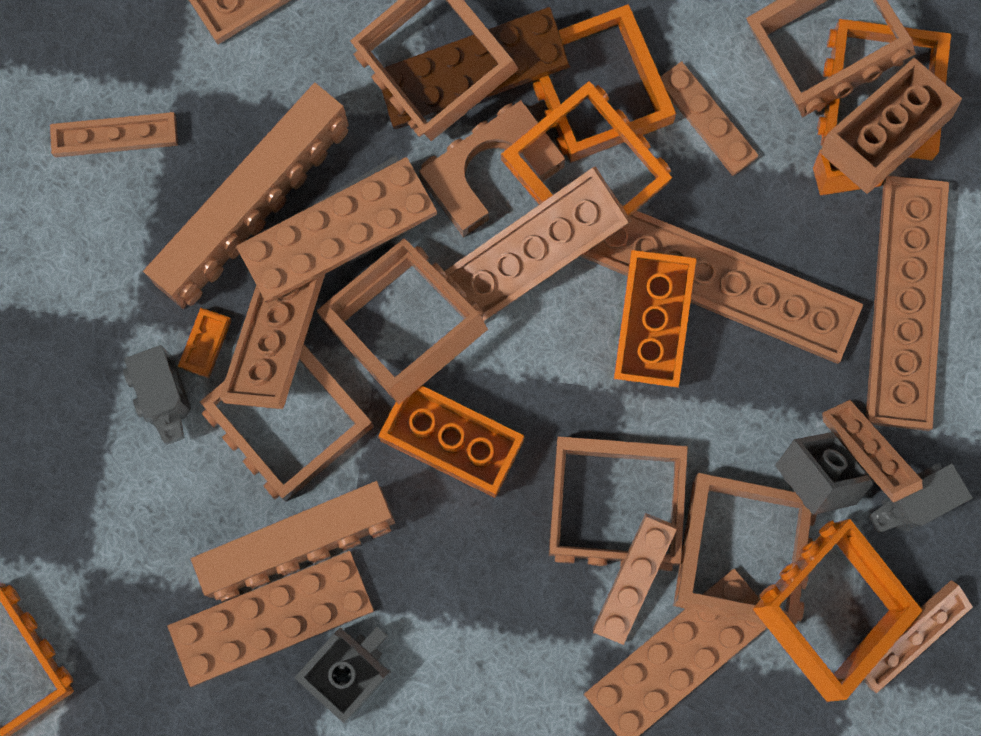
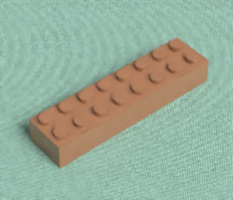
(248, 196)

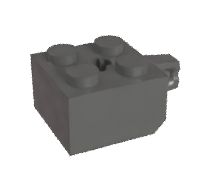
(158, 391)
(823, 473)
(940, 494)
(345, 652)

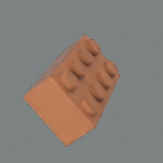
(890, 125)

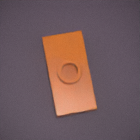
(204, 343)

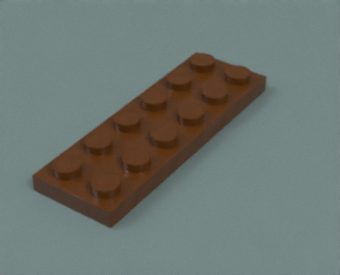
(445, 73)

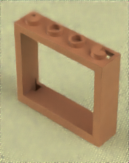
(393, 19)
(842, 83)
(370, 284)
(624, 450)
(256, 464)
(684, 593)

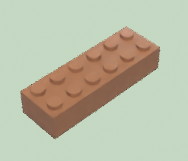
(293, 541)

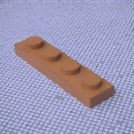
(708, 119)
(113, 134)
(872, 451)
(634, 578)
(936, 618)

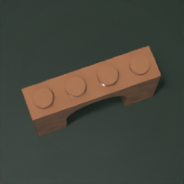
(446, 174)

